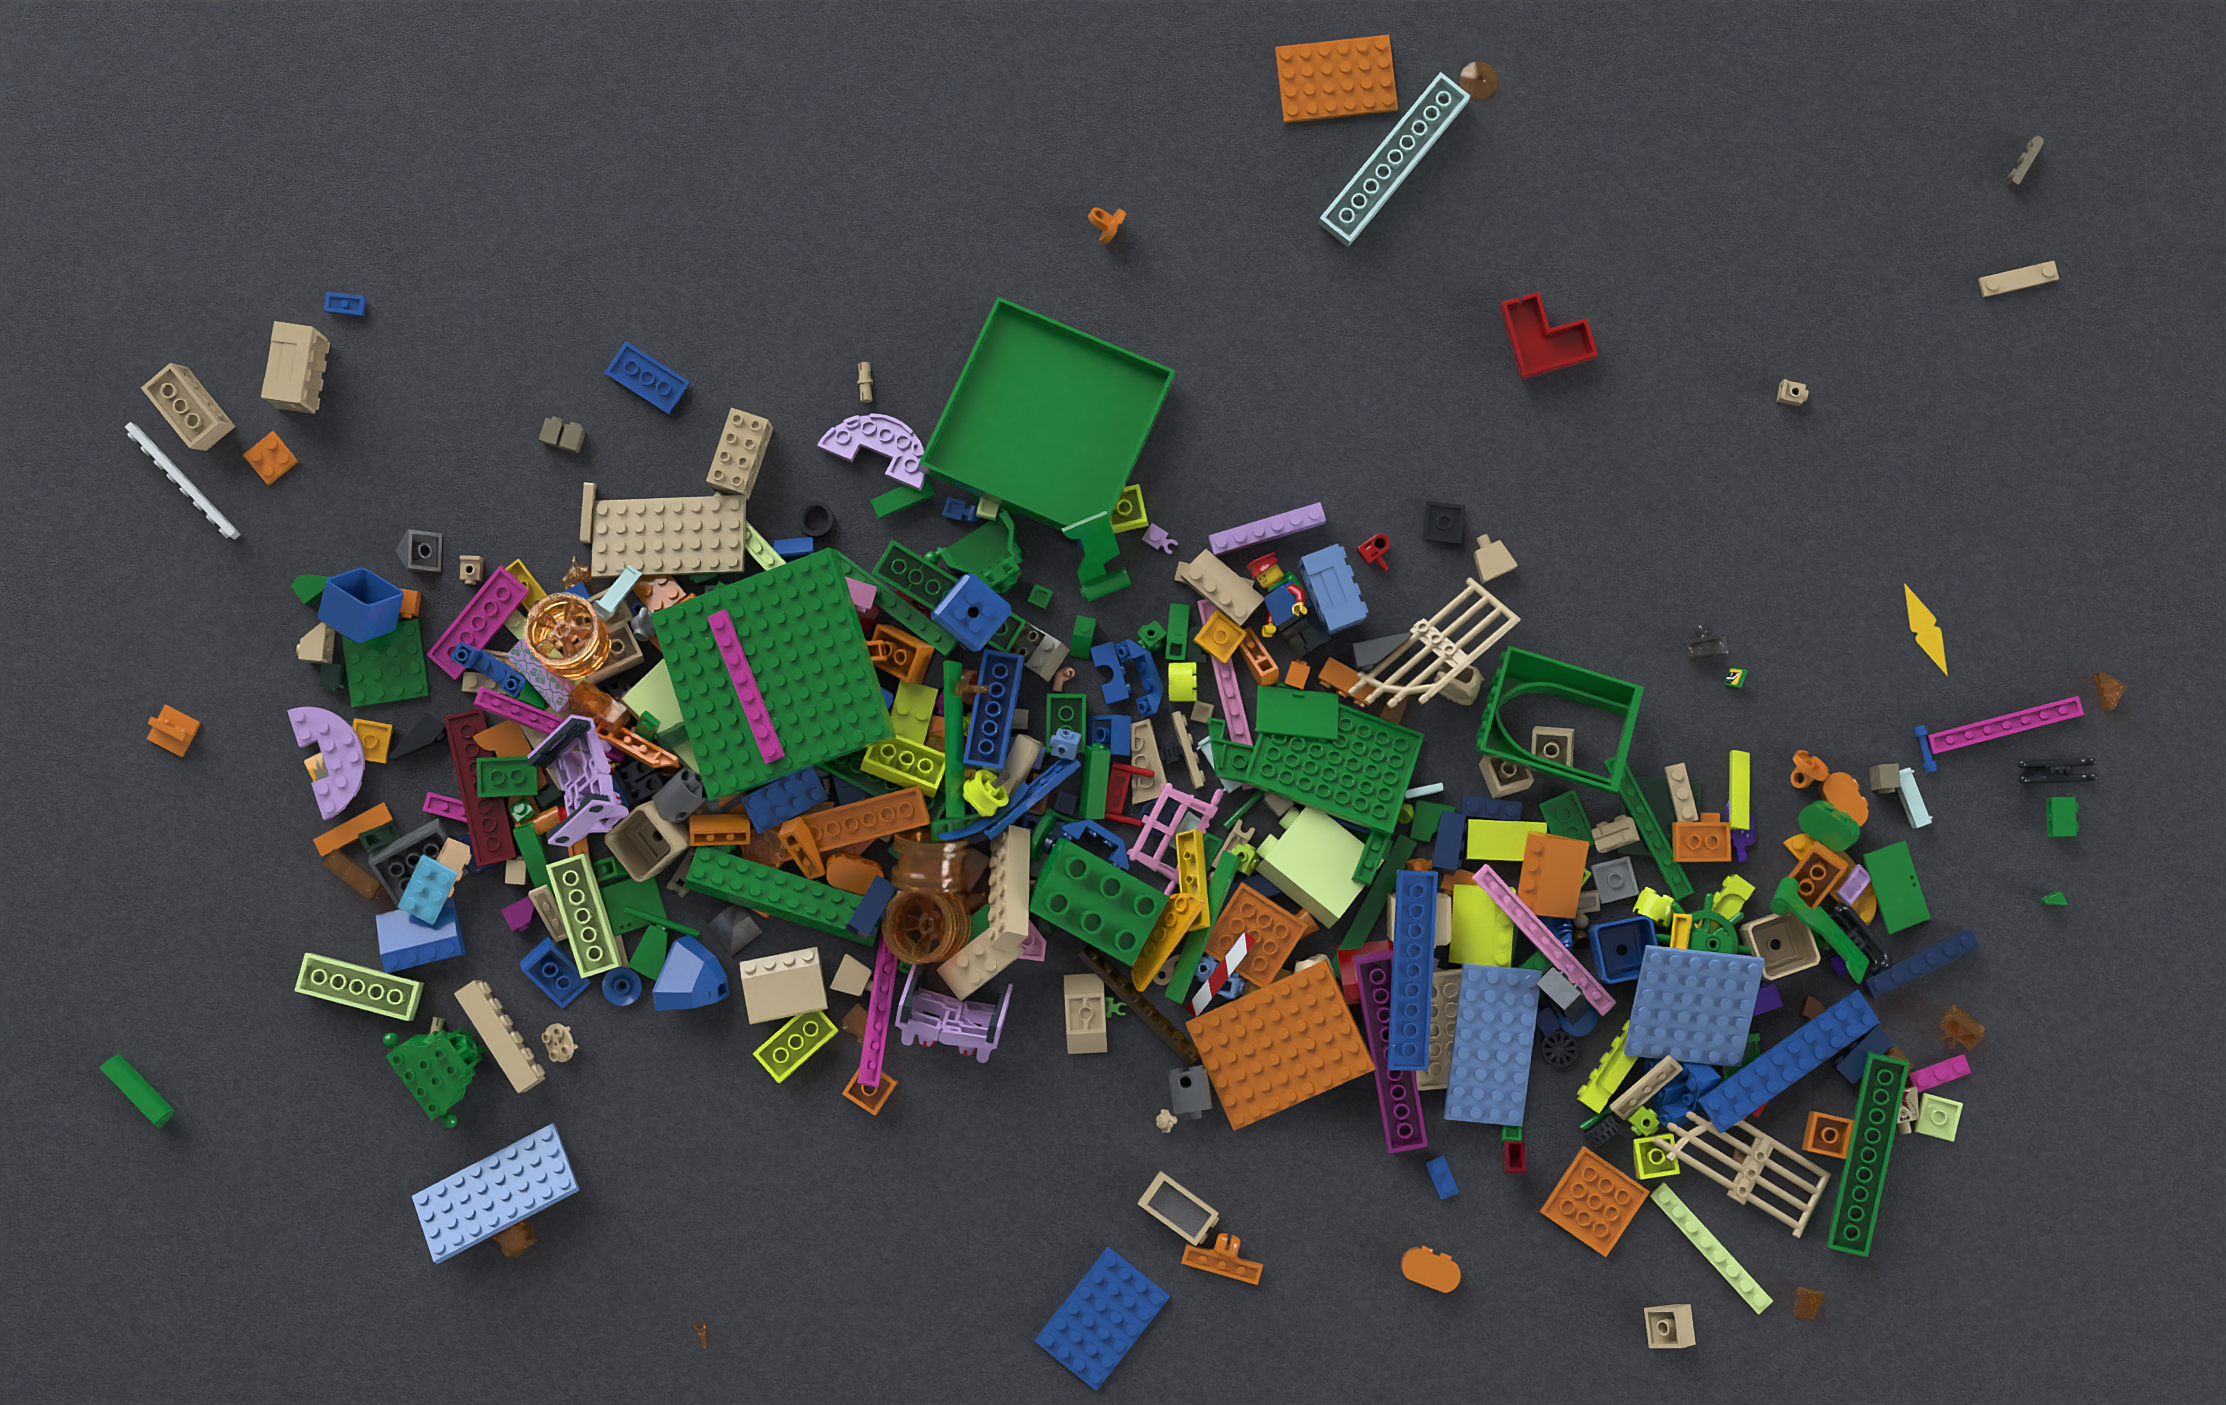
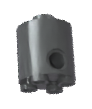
(680, 796)
(1190, 1098)

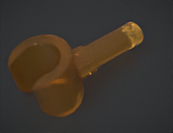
(702, 1333)

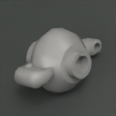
(643, 625)

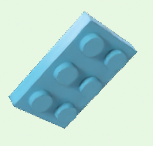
(427, 889)

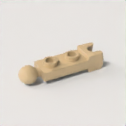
(1236, 837)

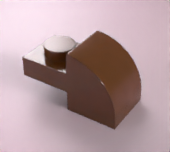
(1810, 1008)

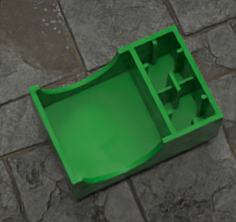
(1096, 901)

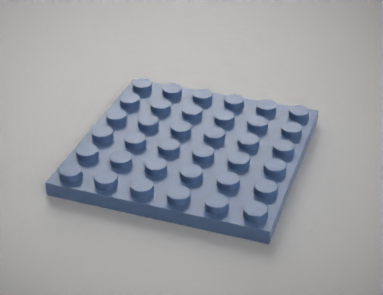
(1693, 1006)

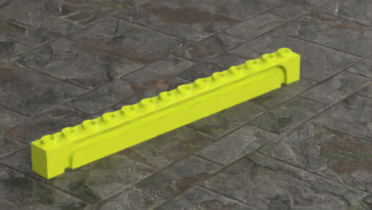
(1615, 1064)

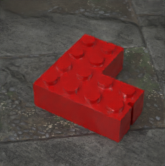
(1536, 345)

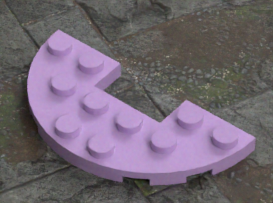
(883, 436)
(341, 753)

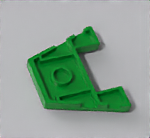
(1228, 757)

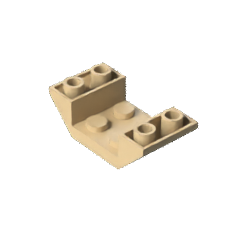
(1085, 1013)

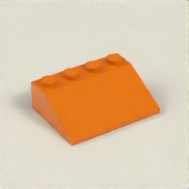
(1552, 874)

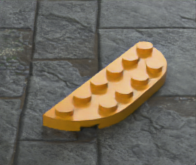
(1864, 904)
(1169, 929)

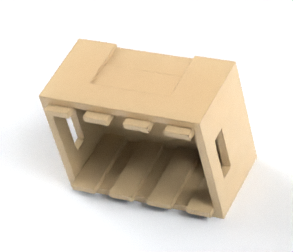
(295, 367)

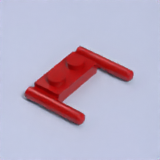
(1117, 792)

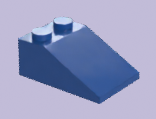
(554, 972)

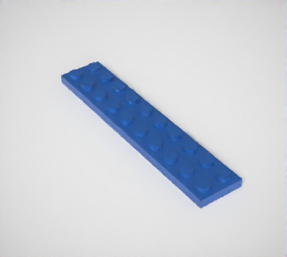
(1412, 970)
(1788, 1061)

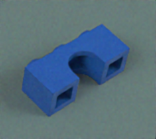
(1106, 656)

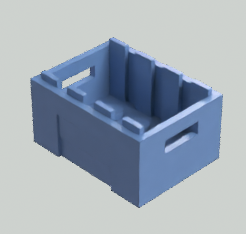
(1333, 589)

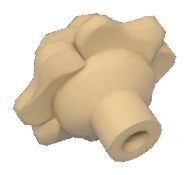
(1165, 1121)

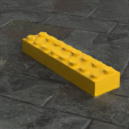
(537, 593)
(1193, 872)

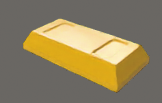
(1681, 931)

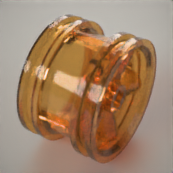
(563, 632)
(927, 864)
(950, 926)

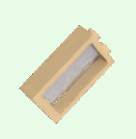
(1179, 1208)

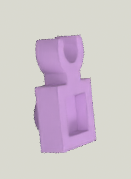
(1157, 537)

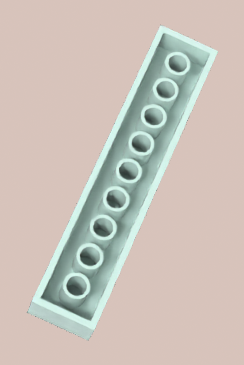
(1394, 159)

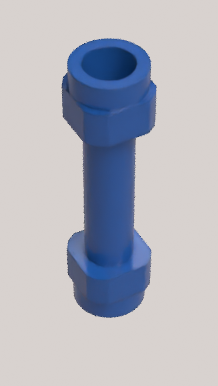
(1921, 732)

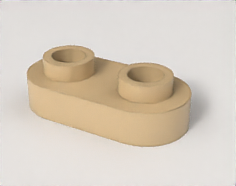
(1167, 967)

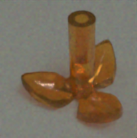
(967, 689)

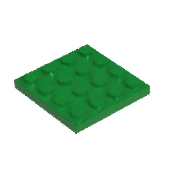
(387, 666)

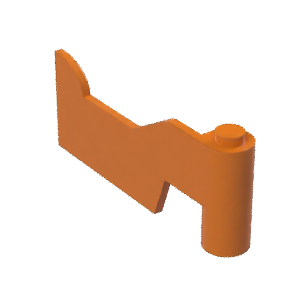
(510, 741)

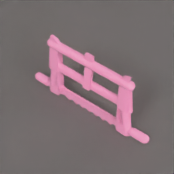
(1208, 811)

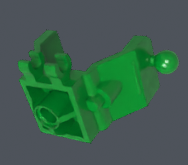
(986, 553)
(435, 1068)

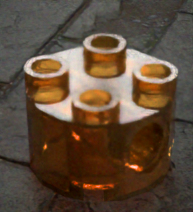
(516, 1238)

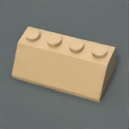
(1222, 587)

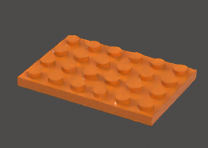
(1336, 78)

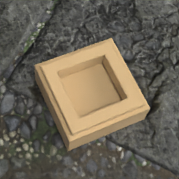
(1201, 712)

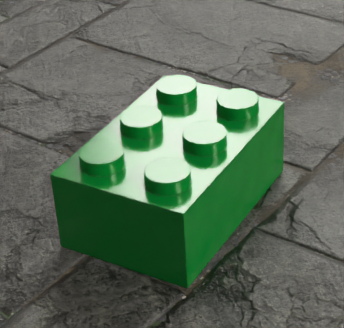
(1066, 712)

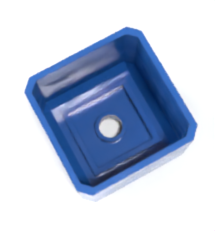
(360, 605)
(953, 617)
(1633, 934)

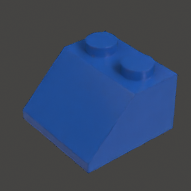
(794, 548)
(1111, 731)

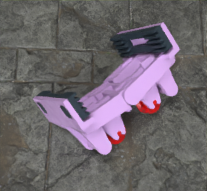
(588, 791)
(957, 1018)

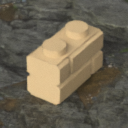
(1615, 834)

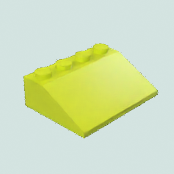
(1479, 929)

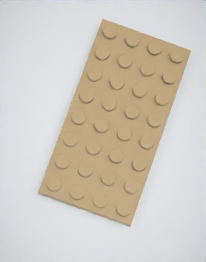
(669, 536)

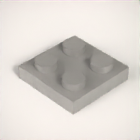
(1614, 880)

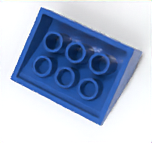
(411, 941)

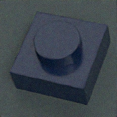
(1065, 803)

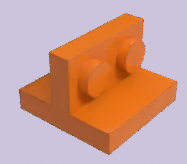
(173, 730)

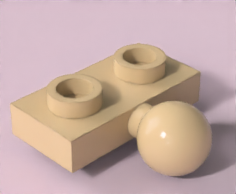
(1587, 903)

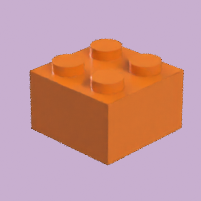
(870, 1097)
(1827, 1134)

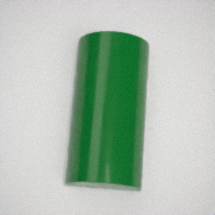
(138, 1090)

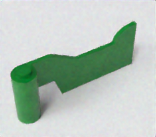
(1099, 547)
(1788, 900)

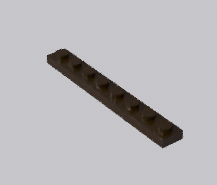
(1140, 1005)

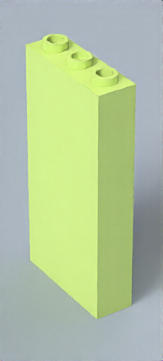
(658, 697)

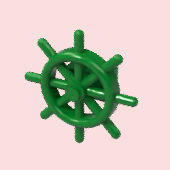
(1721, 940)

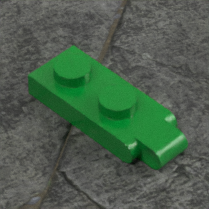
(1041, 832)

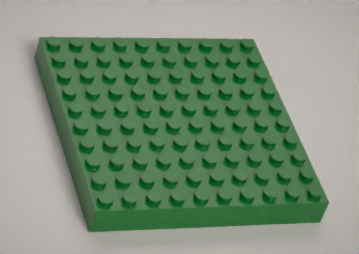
(1046, 418)
(806, 663)

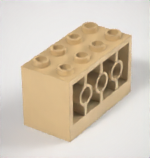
(188, 407)
(739, 453)

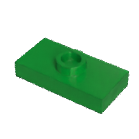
(1211, 848)

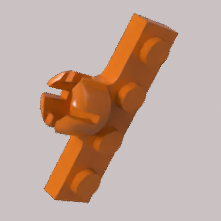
(1223, 1260)

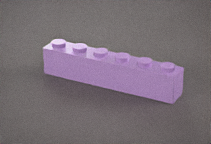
(1267, 529)

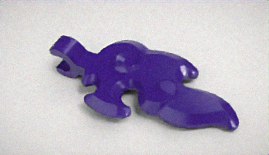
(1741, 838)

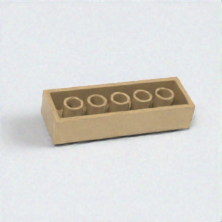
(1009, 888)
(500, 1036)

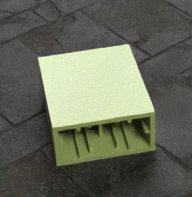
(1313, 863)

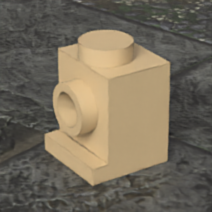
(1786, 396)
(477, 573)

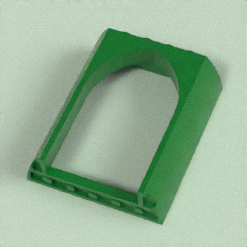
(1532, 673)

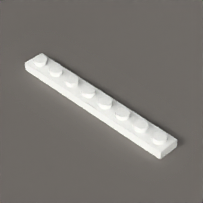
(176, 475)

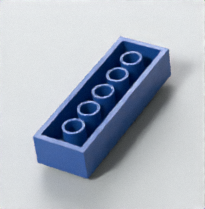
(993, 711)

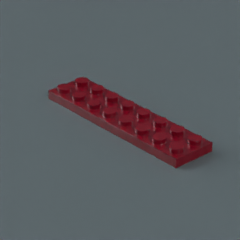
(485, 816)

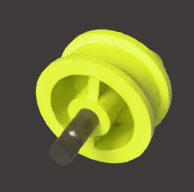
(986, 792)

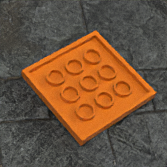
(1265, 921)
(1594, 1201)

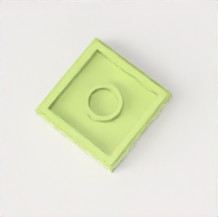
(1938, 1117)

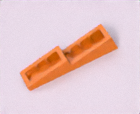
(348, 831)

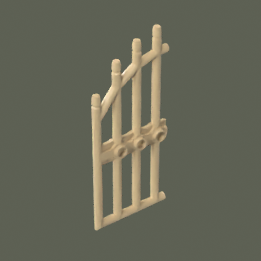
(1441, 646)
(1751, 1168)

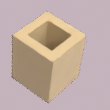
(517, 872)

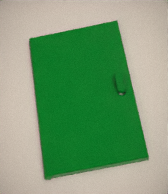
(1306, 716)
(1893, 882)
(639, 895)

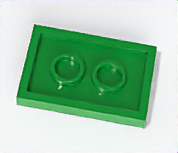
(506, 777)
(1566, 817)

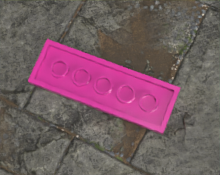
(480, 619)

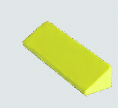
(1739, 790)

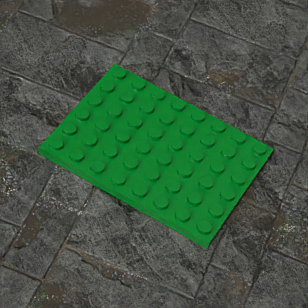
(1350, 778)

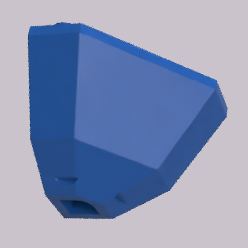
(689, 977)
(1682, 1091)

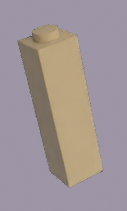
(1020, 761)

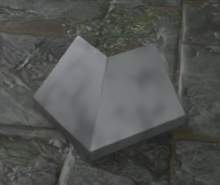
(421, 551)
(735, 928)

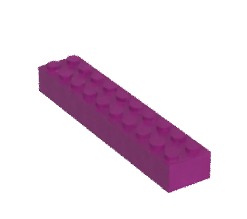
(1395, 1088)

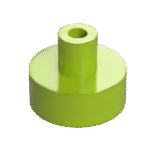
(1406, 813)

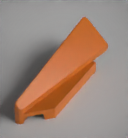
(638, 747)

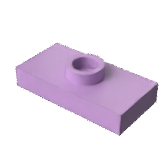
(1852, 885)

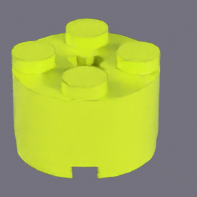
(1182, 681)
(1655, 907)

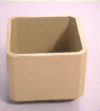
(638, 847)
(1442, 920)
(1796, 947)

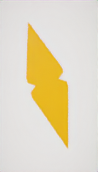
(1923, 623)

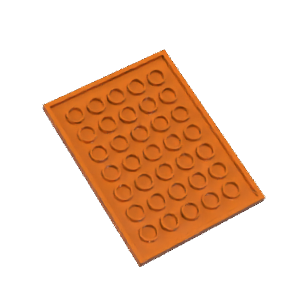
(1280, 1045)

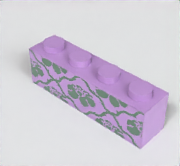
(551, 688)

